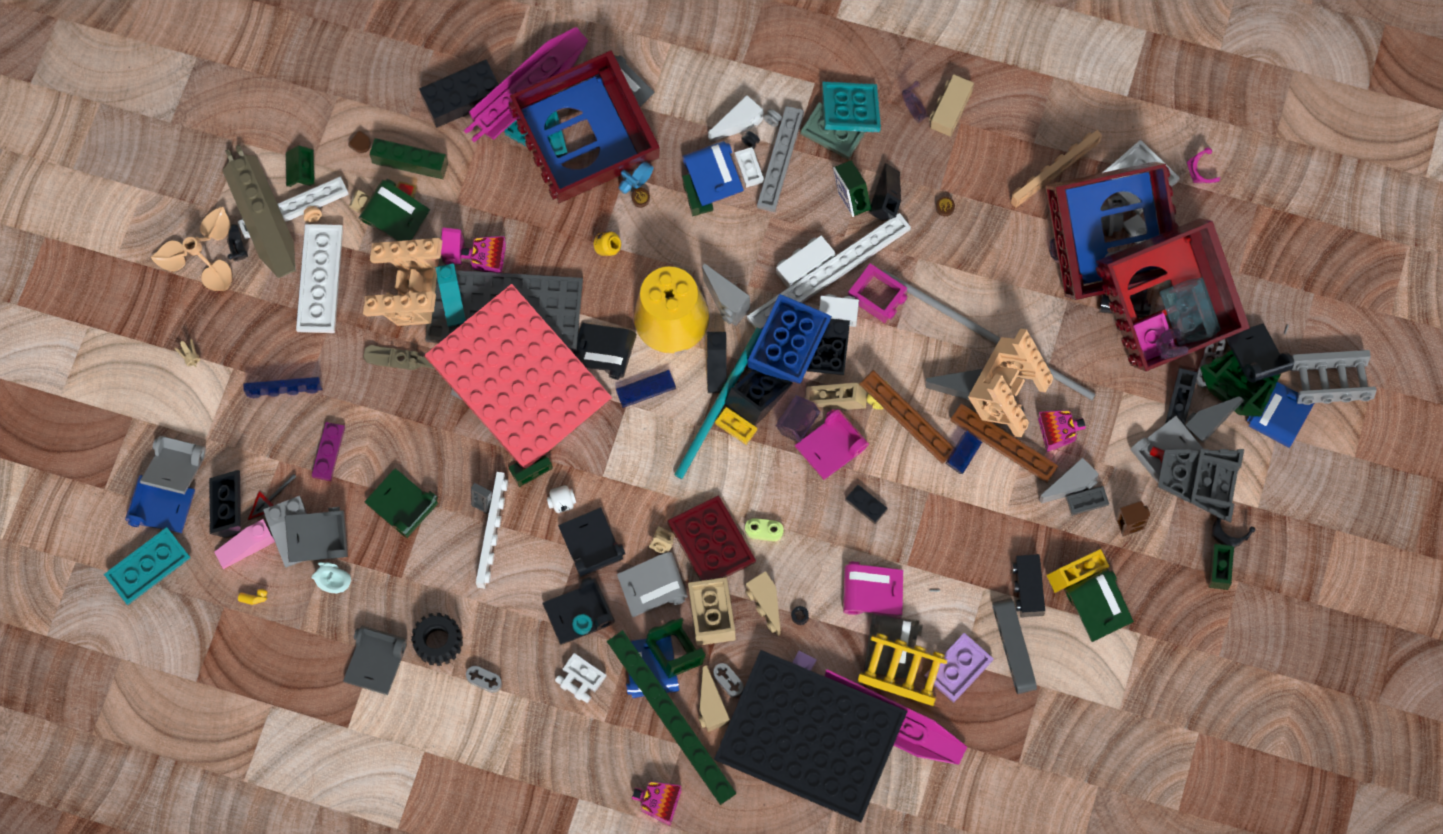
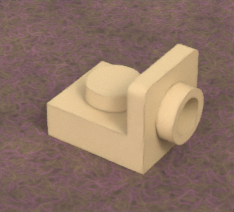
(359, 201)

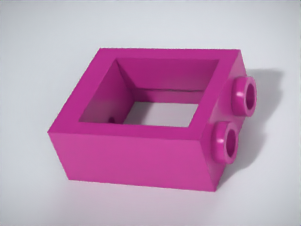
(883, 315)

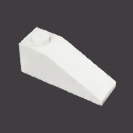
(739, 119)

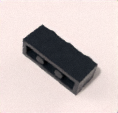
(1029, 585)

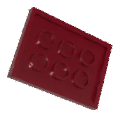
(711, 540)

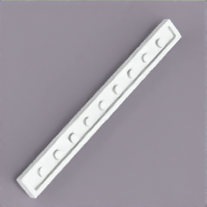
(836, 267)

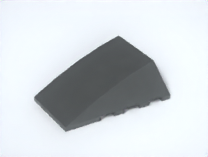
(1202, 478)

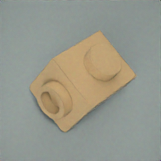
(662, 540)

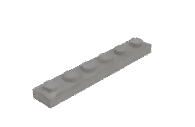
(780, 159)

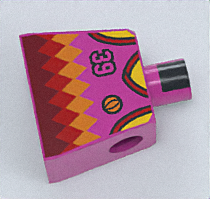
(486, 254)
(1059, 428)
(659, 800)

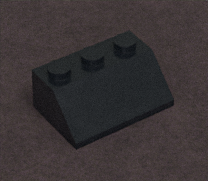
(225, 504)

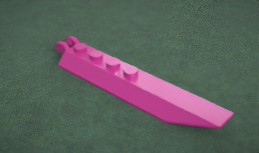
(550, 59)
(918, 733)

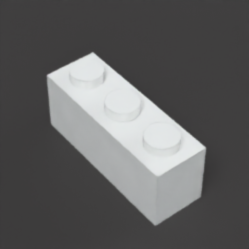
(804, 261)

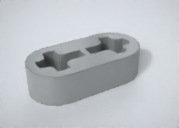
(485, 674)
(731, 677)

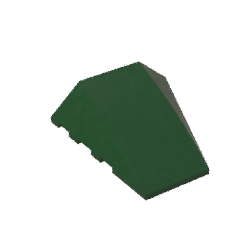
(1228, 381)

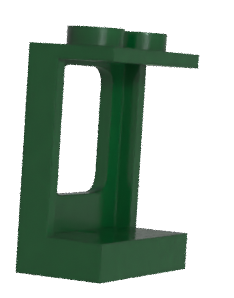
(681, 664)

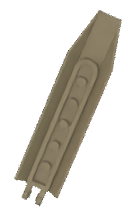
(260, 212)

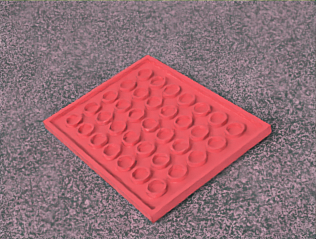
(518, 377)

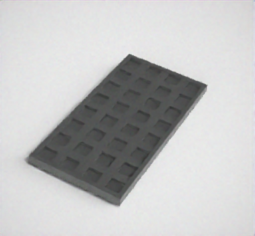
(552, 297)

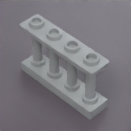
(1331, 360)

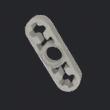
(1219, 350)

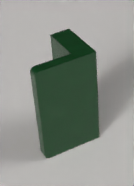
(299, 166)
(692, 197)
(524, 476)

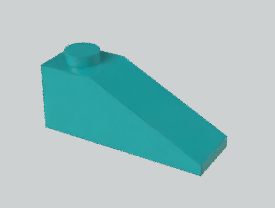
(450, 294)

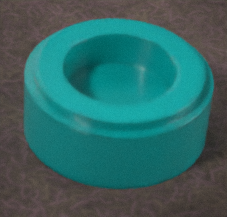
(582, 624)

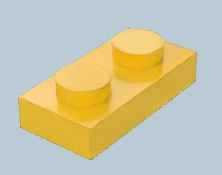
(736, 426)

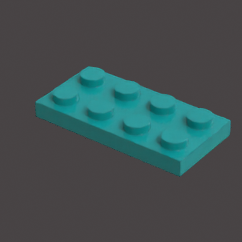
(147, 566)

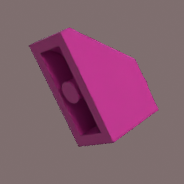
(452, 245)

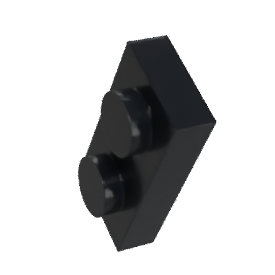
(866, 504)

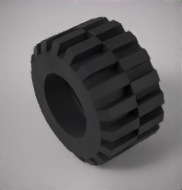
(433, 624)

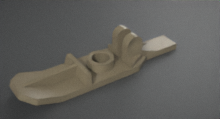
(389, 358)

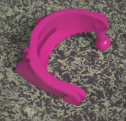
(1192, 166)

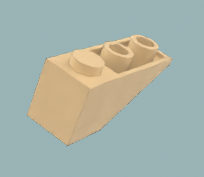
(764, 594)

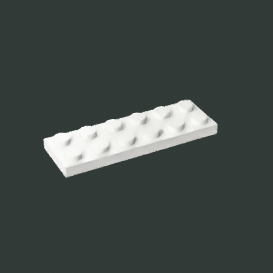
(319, 278)

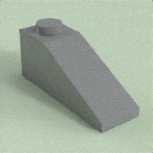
(1075, 480)

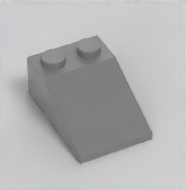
(729, 299)
(276, 520)

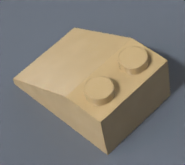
(711, 611)

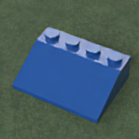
(788, 340)

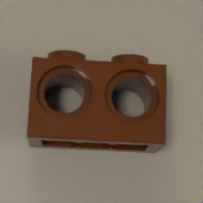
(1132, 518)

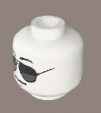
(561, 499)

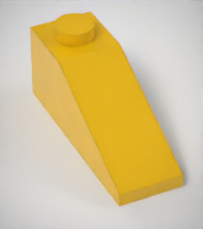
(1077, 570)

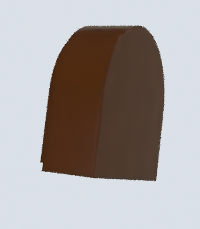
(360, 142)

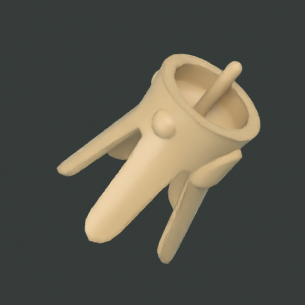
(189, 356)

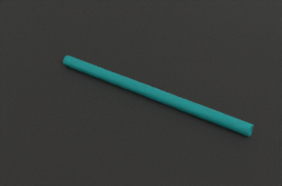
(717, 406)

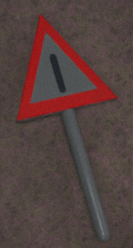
(262, 502)

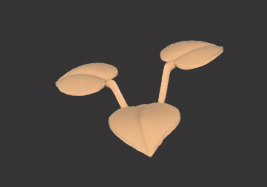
(171, 254)

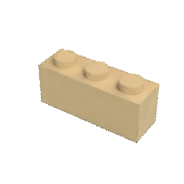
(951, 105)

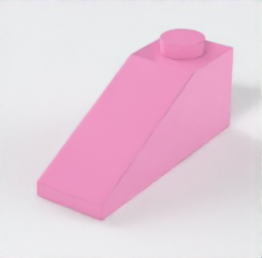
(244, 544)

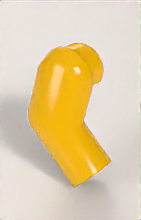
(253, 599)

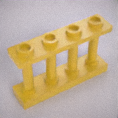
(888, 683)

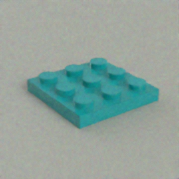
(851, 107)

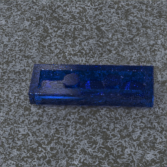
(645, 388)

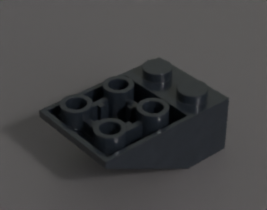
(832, 349)

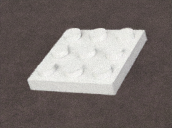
(1138, 155)

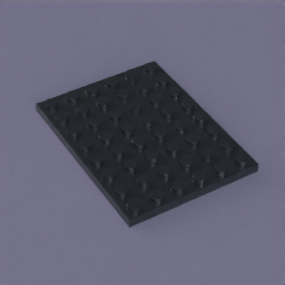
(811, 736)

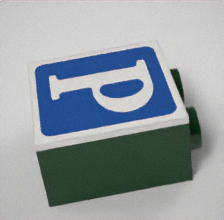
(852, 188)

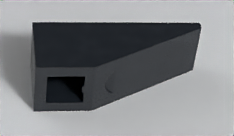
(887, 194)

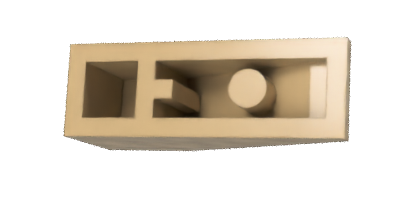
(838, 396)
(711, 706)

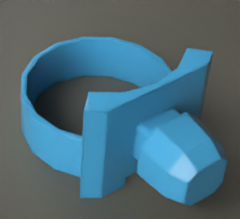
(638, 178)

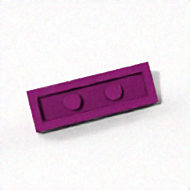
(328, 451)

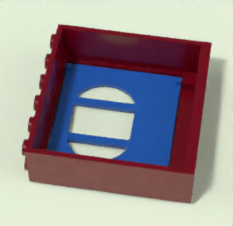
(596, 107)
(1079, 226)

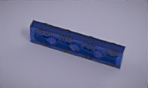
(278, 387)

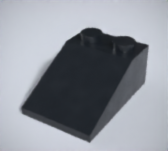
(756, 395)

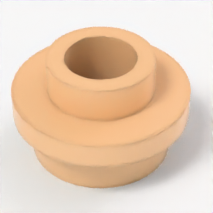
(312, 214)

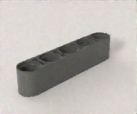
(1014, 646)

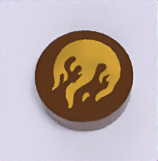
(640, 197)
(945, 206)

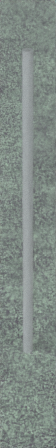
(985, 333)

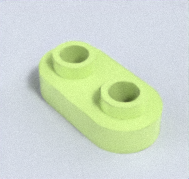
(763, 531)

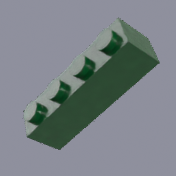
(408, 158)

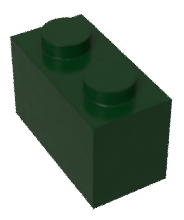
(1221, 567)

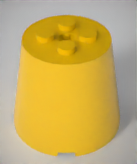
(672, 322)

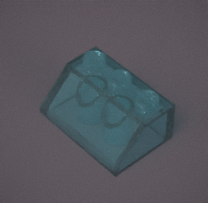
(1191, 310)

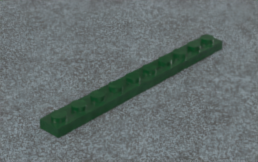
(671, 717)

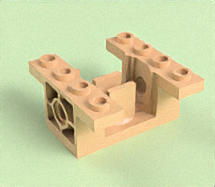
(414, 281)
(998, 383)

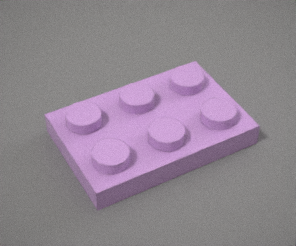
(963, 667)

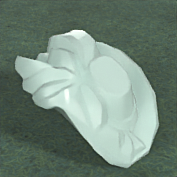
(331, 578)

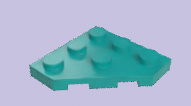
(556, 140)

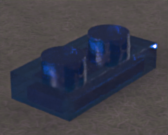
(963, 452)

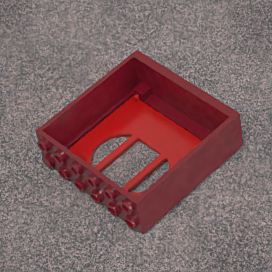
(1185, 255)

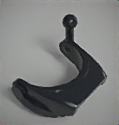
(235, 238)
(1225, 539)

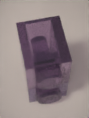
(797, 418)

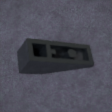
(716, 361)
(1182, 393)

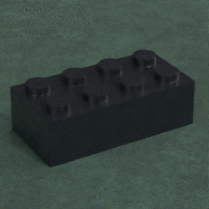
(458, 93)

